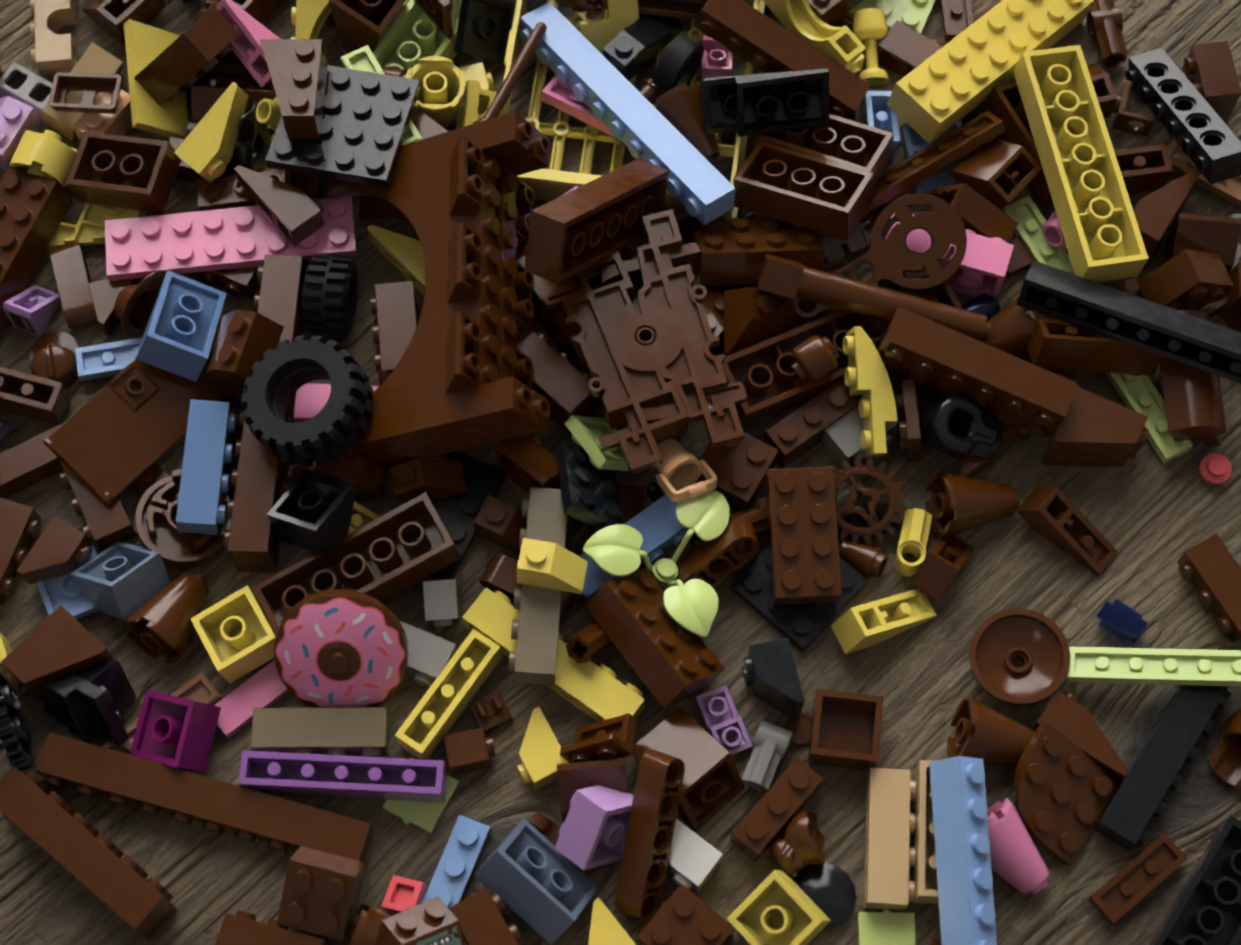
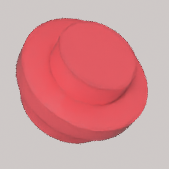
(1215, 469)

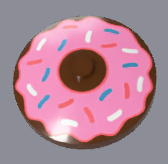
(341, 650)

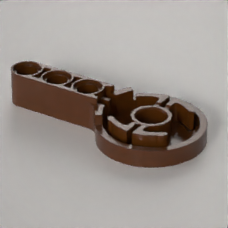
(891, 256)
(177, 546)

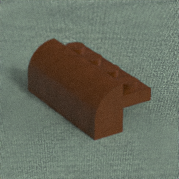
(1192, 399)

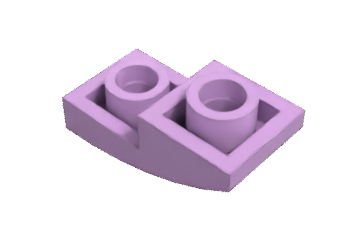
(723, 720)

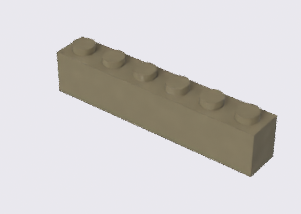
(539, 607)

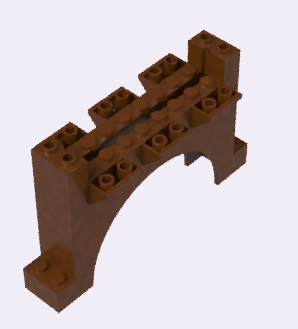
(461, 371)

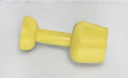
(870, 29)

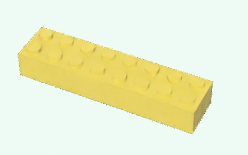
(979, 60)
(1080, 164)

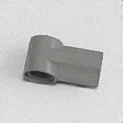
(768, 749)

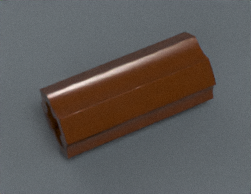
(588, 643)

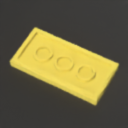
(142, 47)

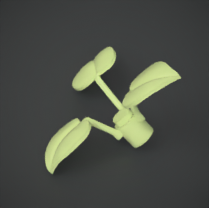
(688, 604)

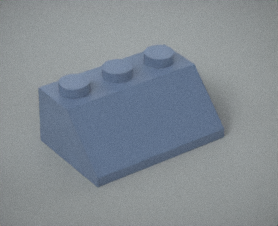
(537, 881)

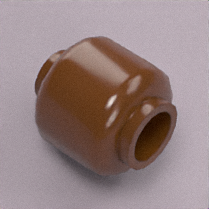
(815, 358)

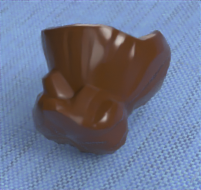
(800, 844)

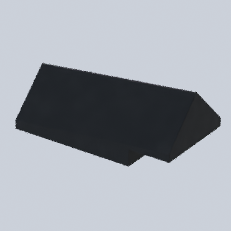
(765, 102)

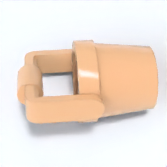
(681, 471)

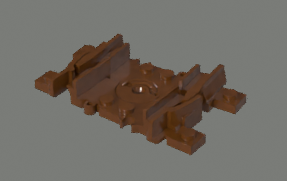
(655, 382)

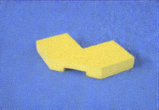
(601, 31)

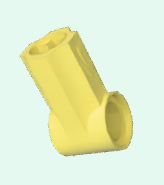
(913, 540)

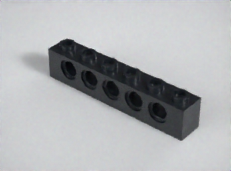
(1185, 115)

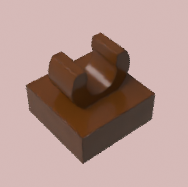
(490, 711)

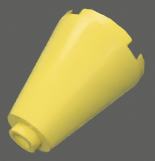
(441, 87)

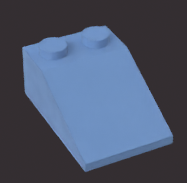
(181, 326)

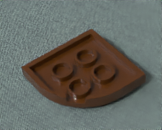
(1060, 792)

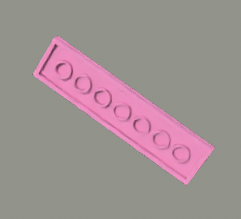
(219, 240)

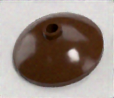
(1025, 637)

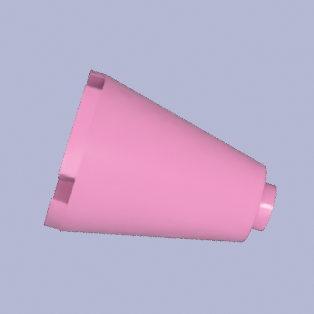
(1013, 851)

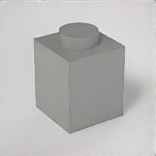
(441, 601)

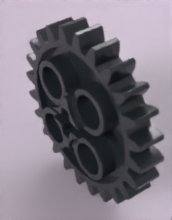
(13, 728)

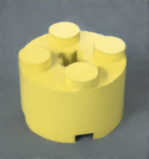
(44, 156)

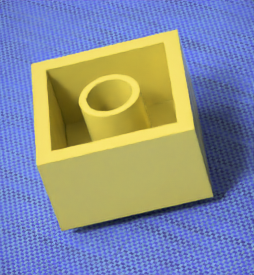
(236, 634)
(778, 914)

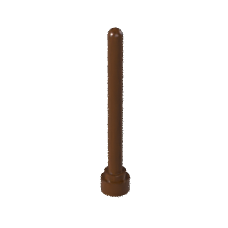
(515, 72)

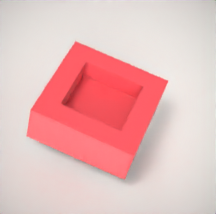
(403, 894)

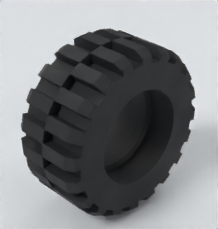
(286, 371)

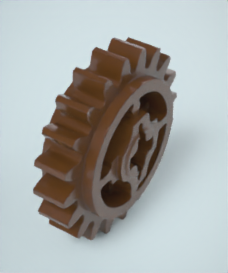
(888, 488)

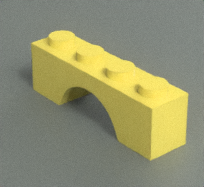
(835, 42)

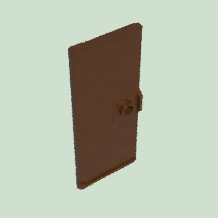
(128, 426)

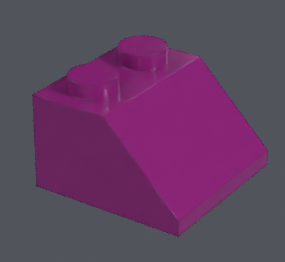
(175, 731)

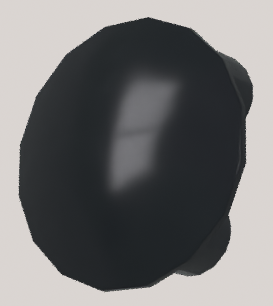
(830, 890)

